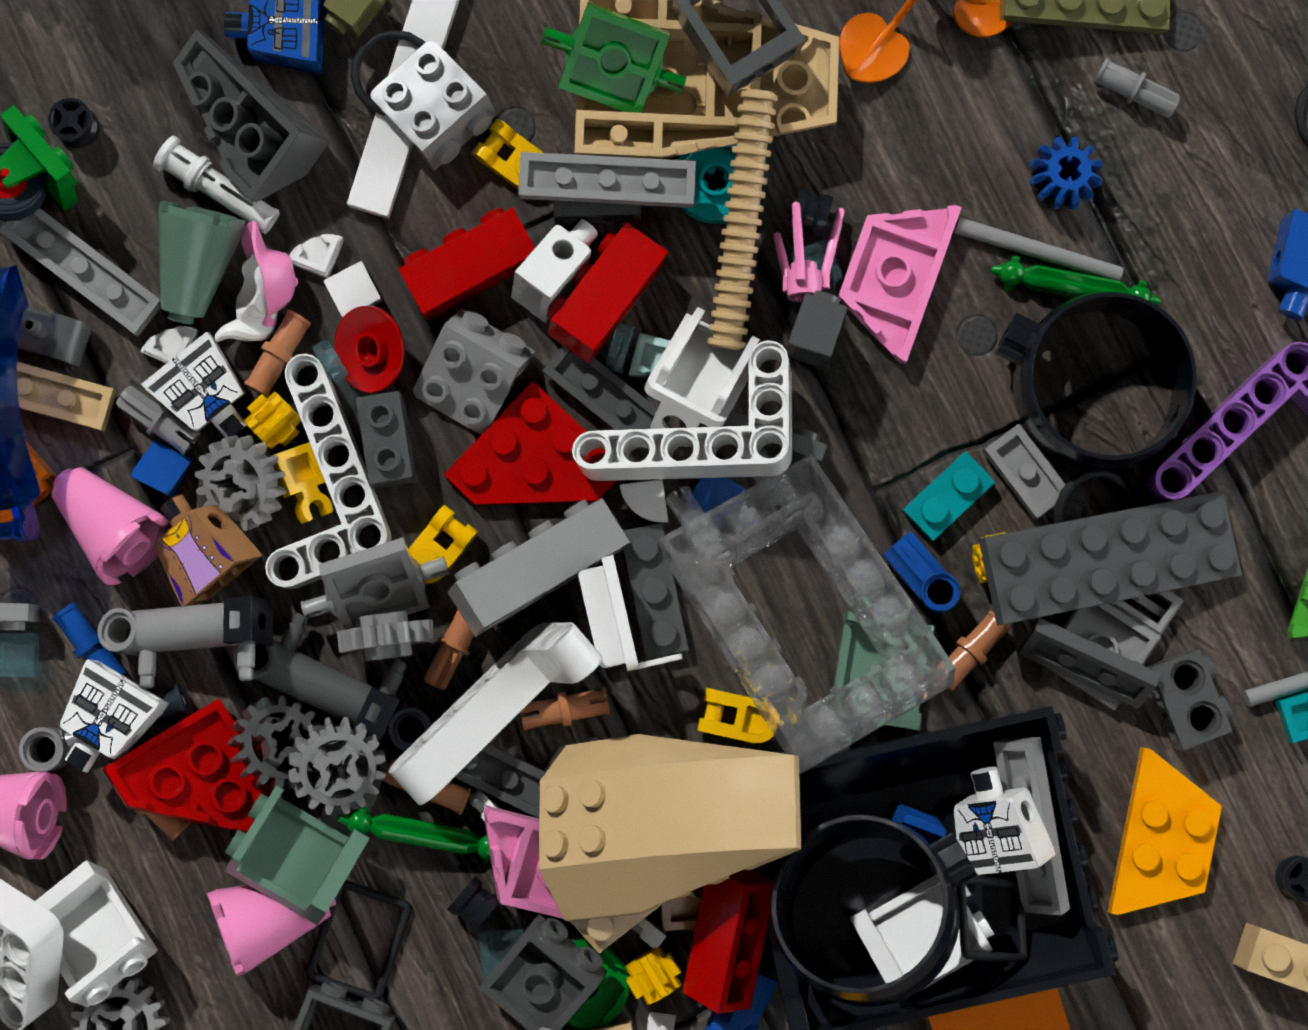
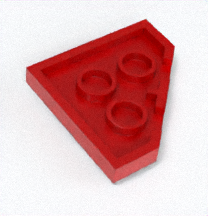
(527, 457)
(189, 773)

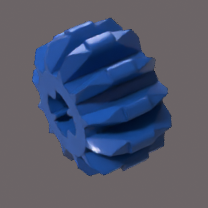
(1077, 185)

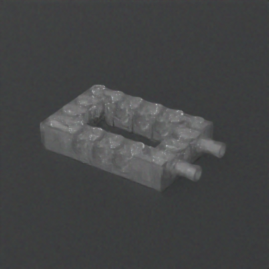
(773, 508)

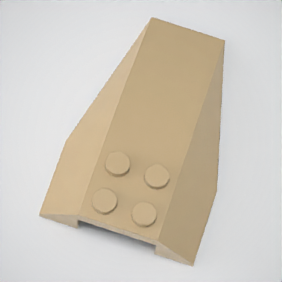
(703, 113)
(659, 818)

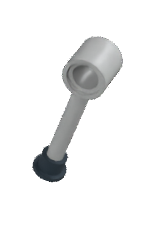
(64, 741)

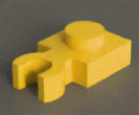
(302, 479)

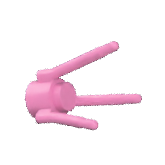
(804, 275)

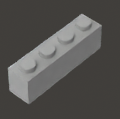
(537, 566)

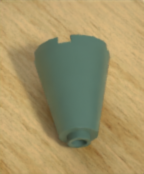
(193, 257)

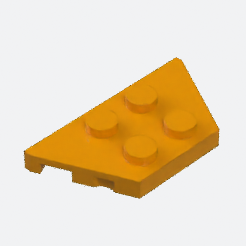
(1164, 838)

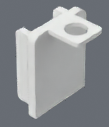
(697, 379)
(609, 618)

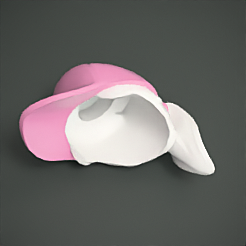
(265, 290)

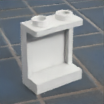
(907, 926)
(100, 933)

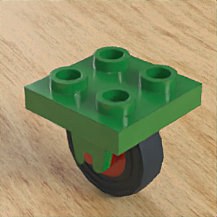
(31, 169)

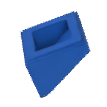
(162, 468)
(715, 491)
(924, 824)

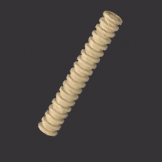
(742, 218)

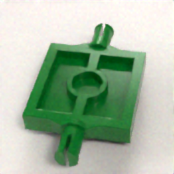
(613, 59)

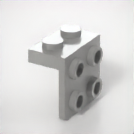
(434, 104)
(471, 370)

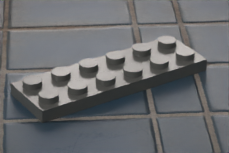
(1109, 557)

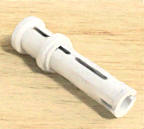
(199, 175)

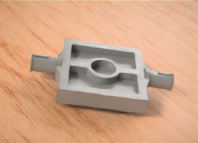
(374, 583)

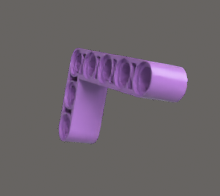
(1250, 414)

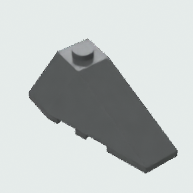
(254, 129)

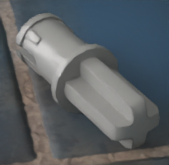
(1137, 88)
(157, 419)

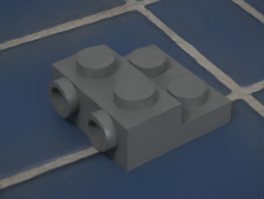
(544, 976)

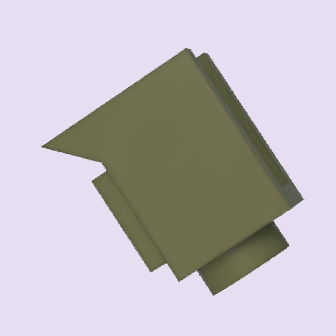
(351, 15)

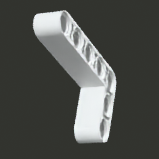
(704, 440)
(337, 479)
(541, 656)
(28, 958)

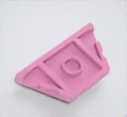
(896, 273)
(515, 861)

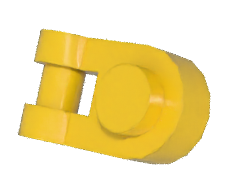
(487, 152)
(426, 549)
(748, 722)

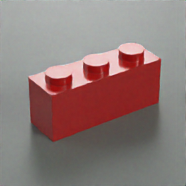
(467, 262)
(605, 291)
(729, 942)

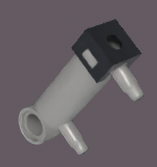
(236, 622)

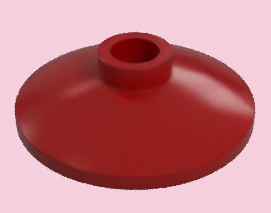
(370, 348)

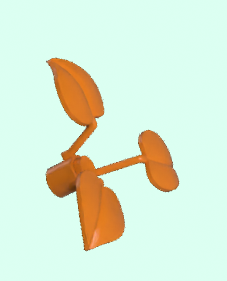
(877, 52)

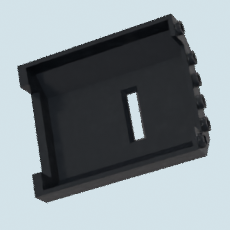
(932, 776)

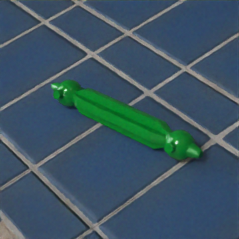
(1064, 282)
(417, 833)

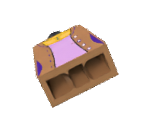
(202, 550)

